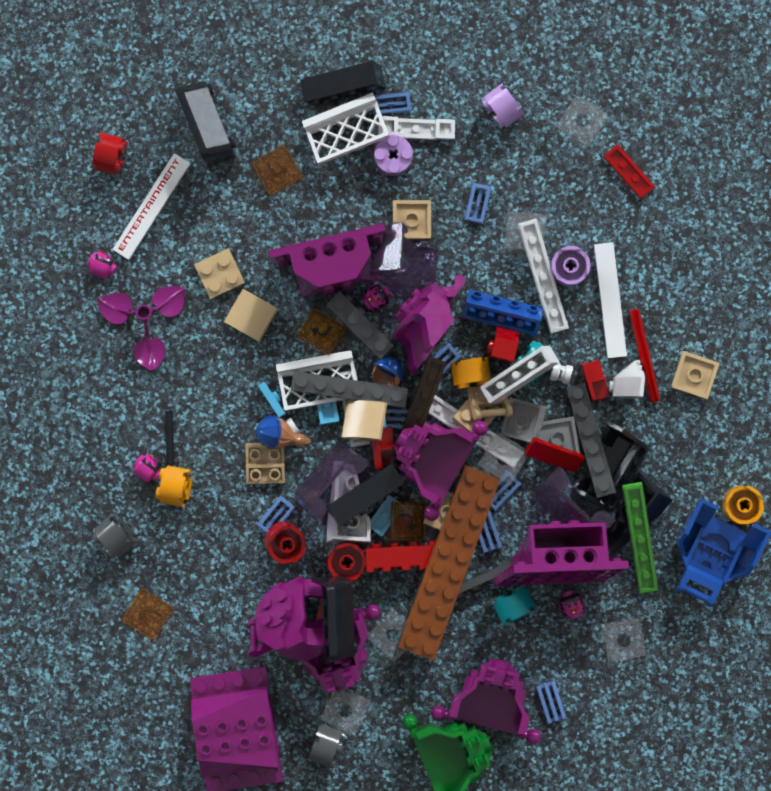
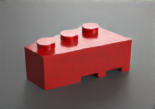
(503, 346)

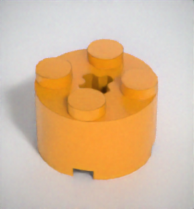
(470, 372)
(174, 486)
(753, 503)

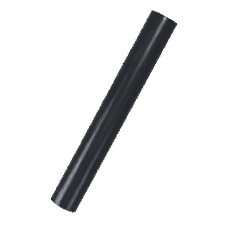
(169, 438)

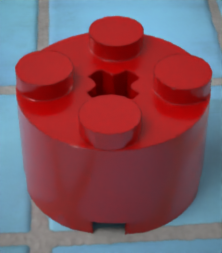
(109, 153)
(351, 551)
(284, 553)

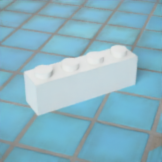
(519, 374)

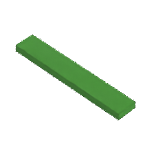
(640, 537)

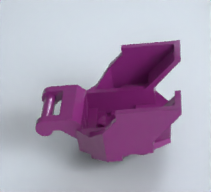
(425, 320)
(282, 622)

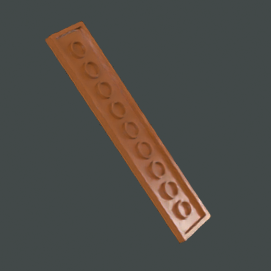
(448, 563)

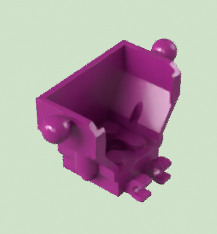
(434, 458)
(343, 673)
(492, 700)

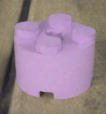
(503, 105)
(393, 166)
(577, 258)

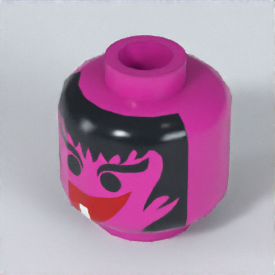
(102, 265)
(376, 297)
(147, 468)
(571, 604)

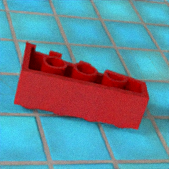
(398, 556)

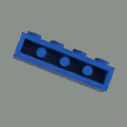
(502, 312)

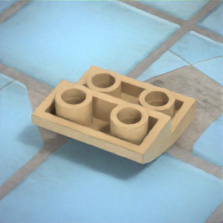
(251, 315)
(364, 420)
(264, 464)

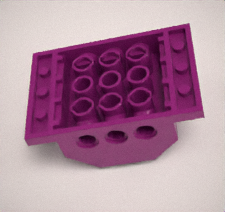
(331, 261)
(562, 556)
(235, 729)

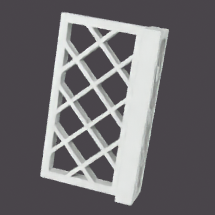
(337, 116)
(310, 365)

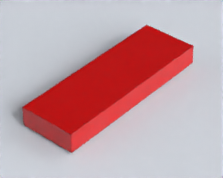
(629, 171)
(554, 454)

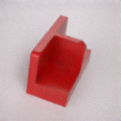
(595, 380)
(383, 448)

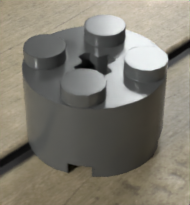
(115, 536)
(326, 746)

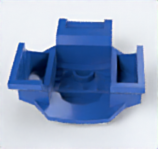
(716, 551)

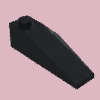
(656, 502)

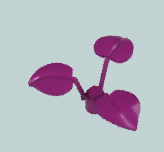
(117, 306)

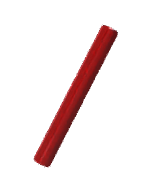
(644, 355)

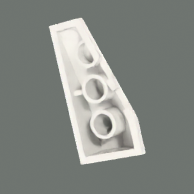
(628, 382)
(360, 529)

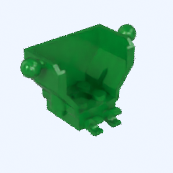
(450, 753)

